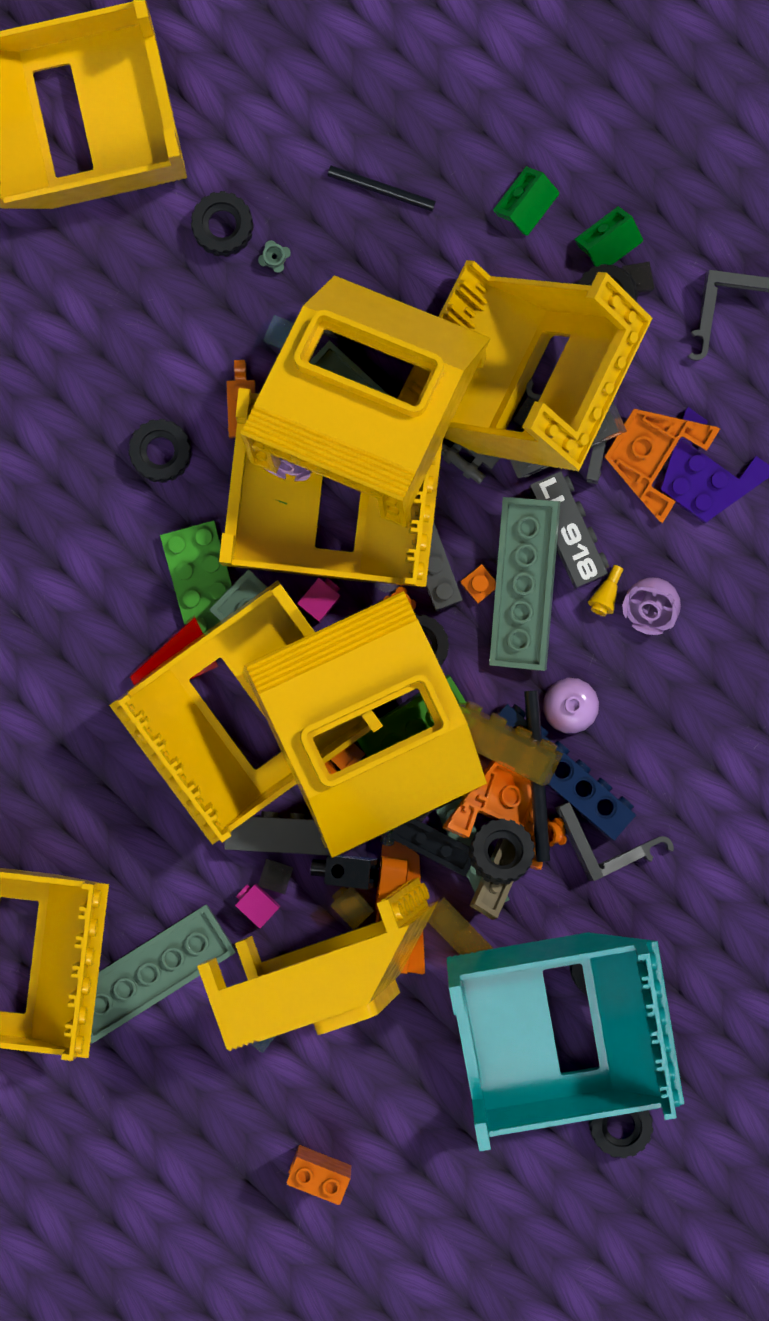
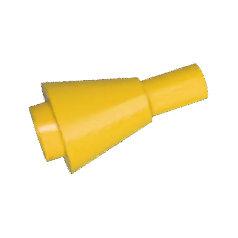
(604, 598)

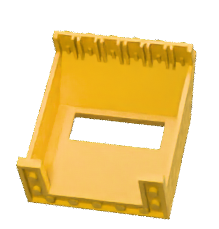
(119, 99)
(521, 320)
(349, 427)
(283, 536)
(342, 676)
(189, 741)
(62, 965)
(323, 982)

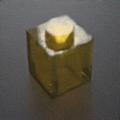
(351, 906)

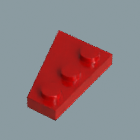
(175, 643)

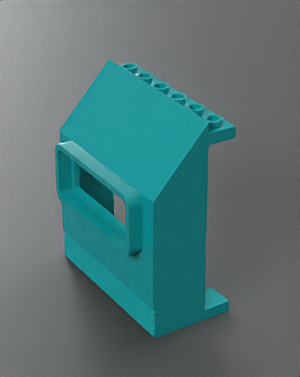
(512, 1043)

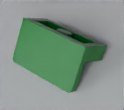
(527, 200)
(610, 238)

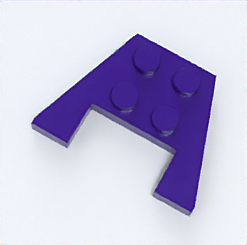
(701, 483)

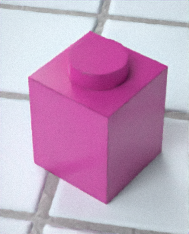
(320, 599)
(256, 904)

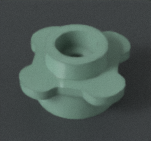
(273, 248)

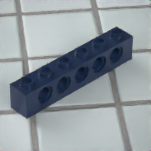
(611, 823)

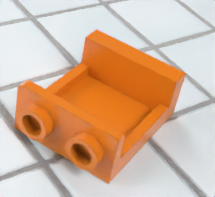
(319, 1175)

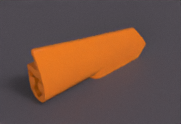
(397, 867)

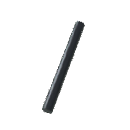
(381, 188)

